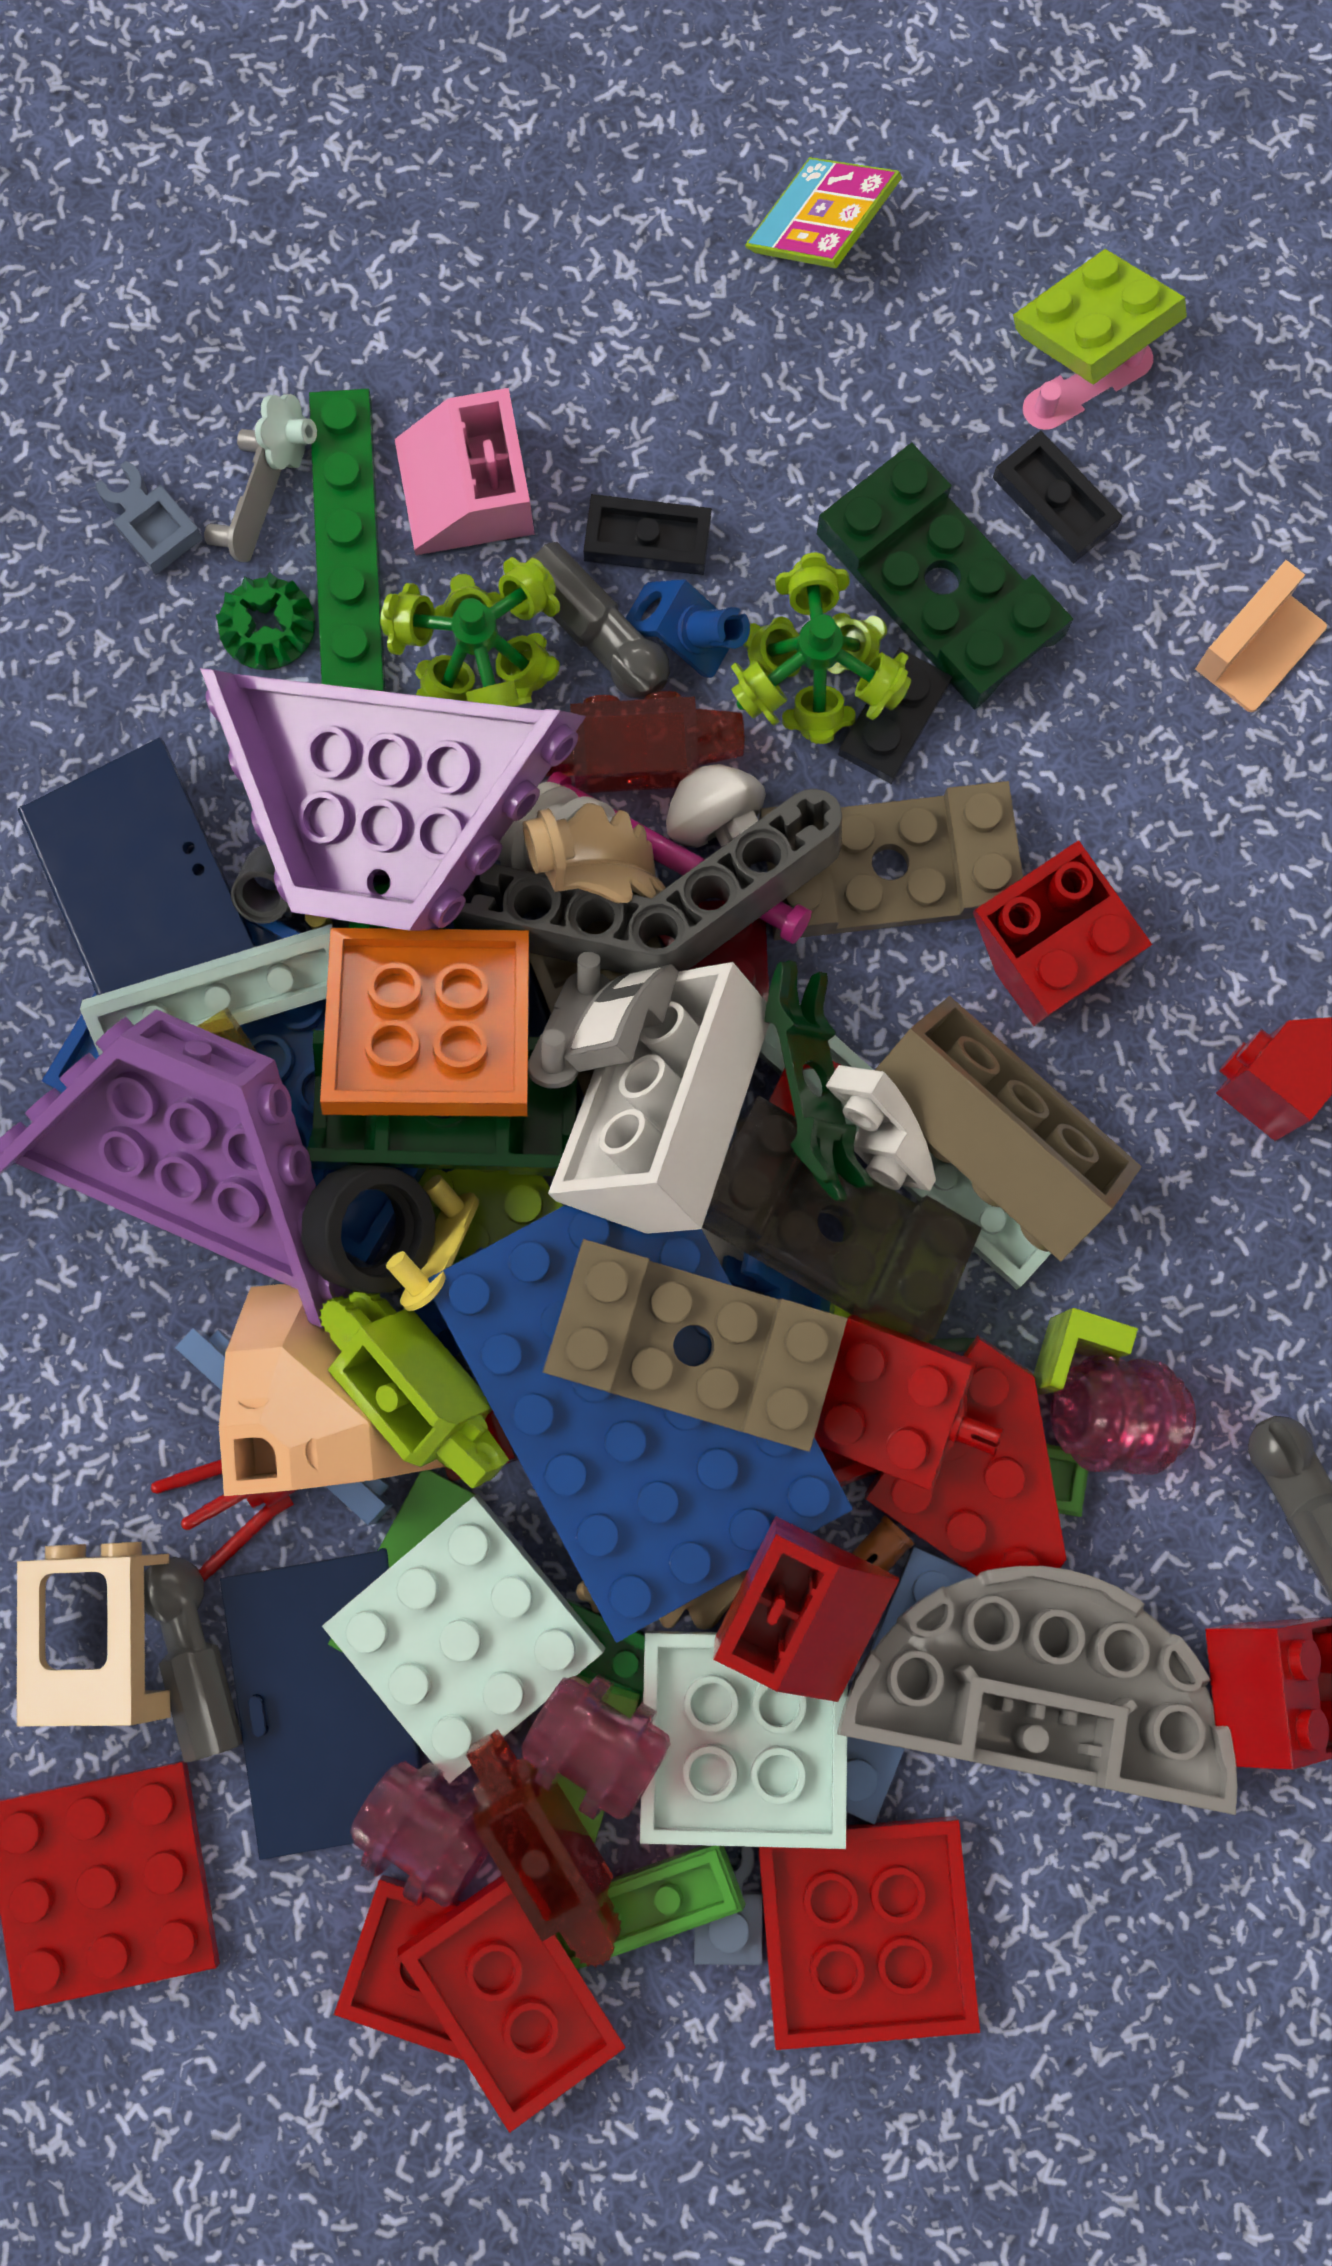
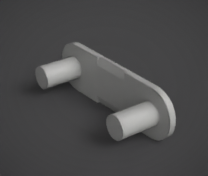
(251, 507)
(547, 1064)

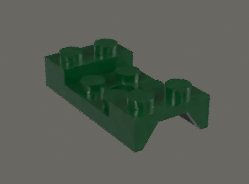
(904, 526)
(461, 1142)

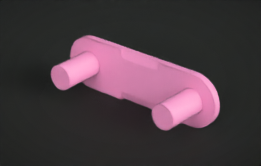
(1063, 399)

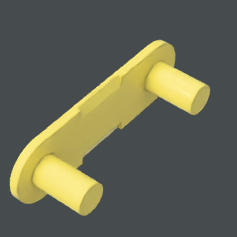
(449, 1234)

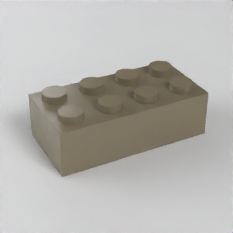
(1007, 1129)

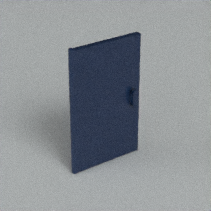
(124, 872)
(324, 1721)

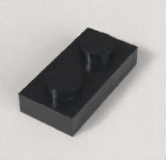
(1057, 496)
(647, 534)
(887, 740)

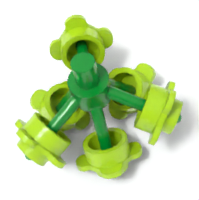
(472, 617)
(821, 645)

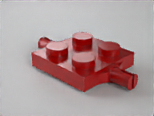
(899, 1404)

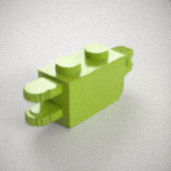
(411, 1387)

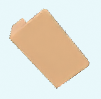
(1262, 641)

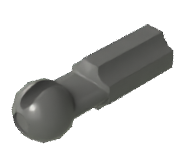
(594, 622)
(1287, 1459)
(193, 1667)

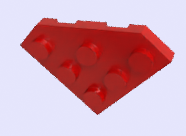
(984, 1506)

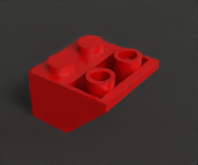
(1058, 933)
(803, 1614)
(1274, 1690)

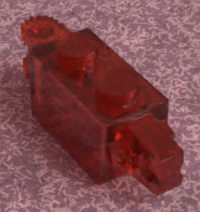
(647, 742)
(543, 1852)

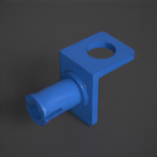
(689, 624)

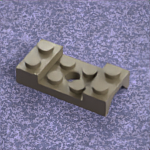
(955, 852)
(765, 1357)

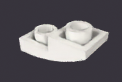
(888, 1129)

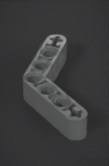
(796, 836)

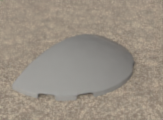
(1047, 1682)

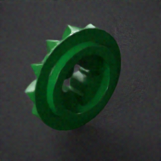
(267, 647)

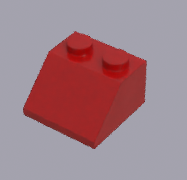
(1281, 1076)

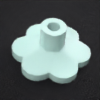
(284, 431)

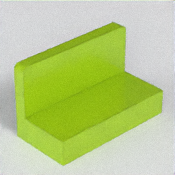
(1082, 1334)

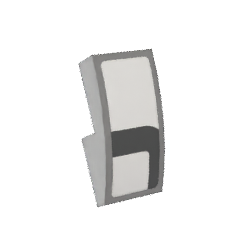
(616, 1015)

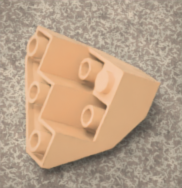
(283, 1411)

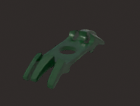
(822, 1135)

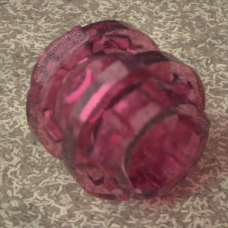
(1123, 1415)
(595, 1746)
(420, 1833)

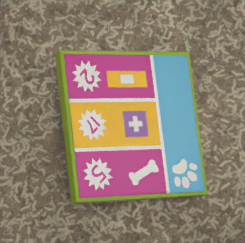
(823, 212)

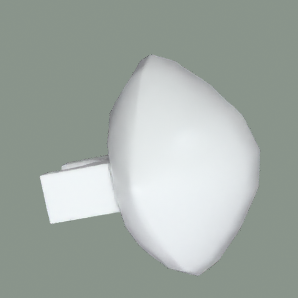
(714, 804)

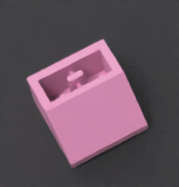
(464, 474)

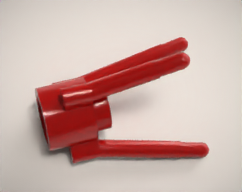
(274, 1504)

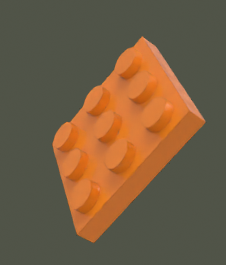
(426, 1023)

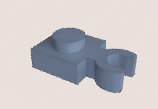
(150, 522)
(737, 1936)

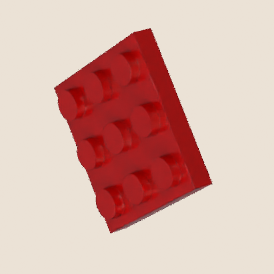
(103, 1886)
(870, 1936)

